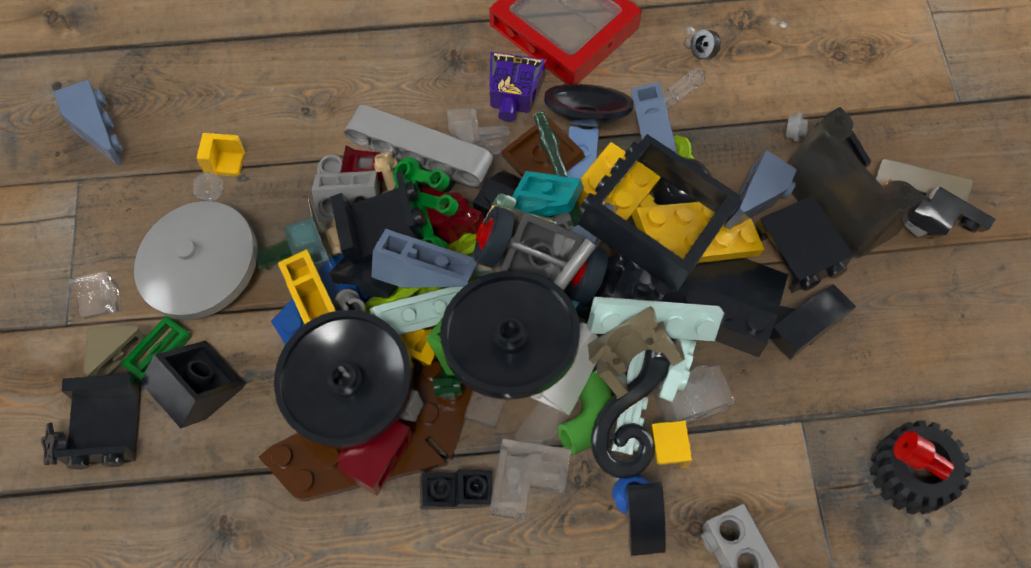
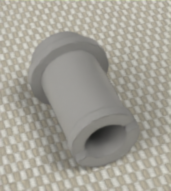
(351, 297)

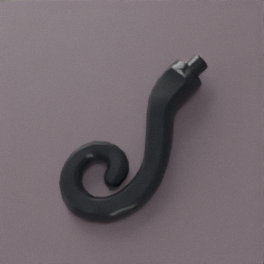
(650, 377)

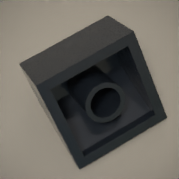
(190, 382)

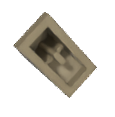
(109, 347)

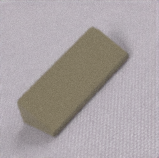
(922, 178)

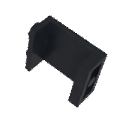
(363, 223)
(806, 243)
(101, 421)

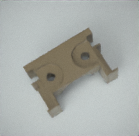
(620, 345)

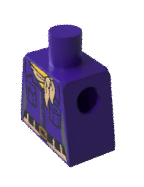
(514, 83)

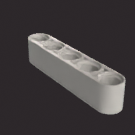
(431, 148)

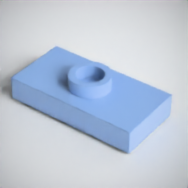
(587, 140)

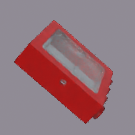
(566, 33)

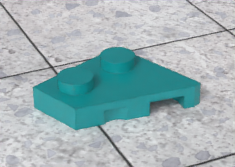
(547, 194)

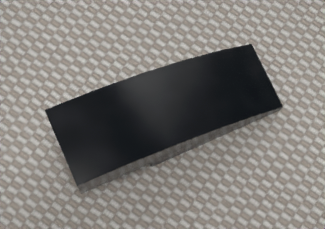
(811, 321)

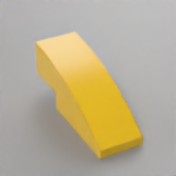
(306, 286)

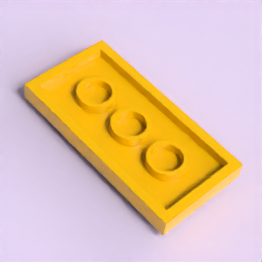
(681, 225)

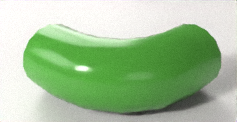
(576, 433)

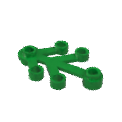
(413, 172)

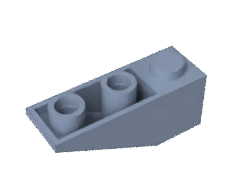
(84, 113)
(653, 114)

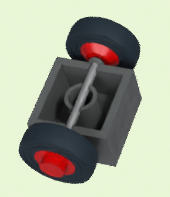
(539, 247)

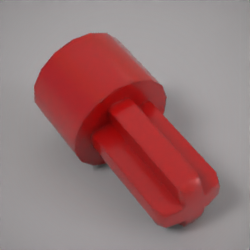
(921, 454)

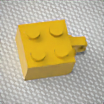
(633, 190)

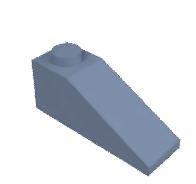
(764, 186)
(417, 263)

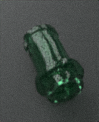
(273, 254)

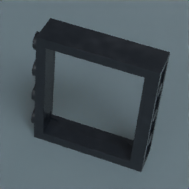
(636, 244)

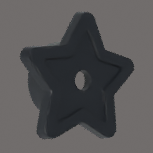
(51, 442)

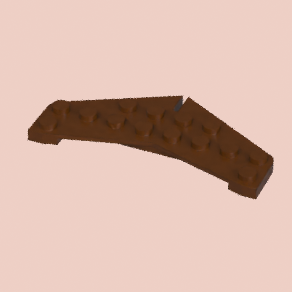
(311, 469)

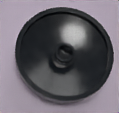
(510, 334)
(343, 379)

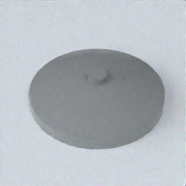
(195, 260)

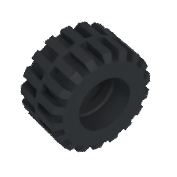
(904, 487)

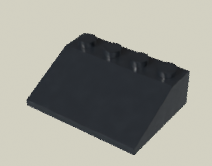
(744, 292)

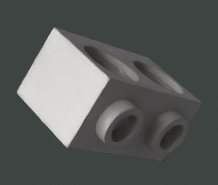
(349, 183)
(747, 541)

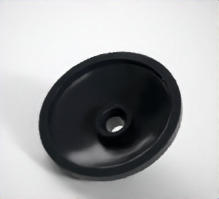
(588, 104)

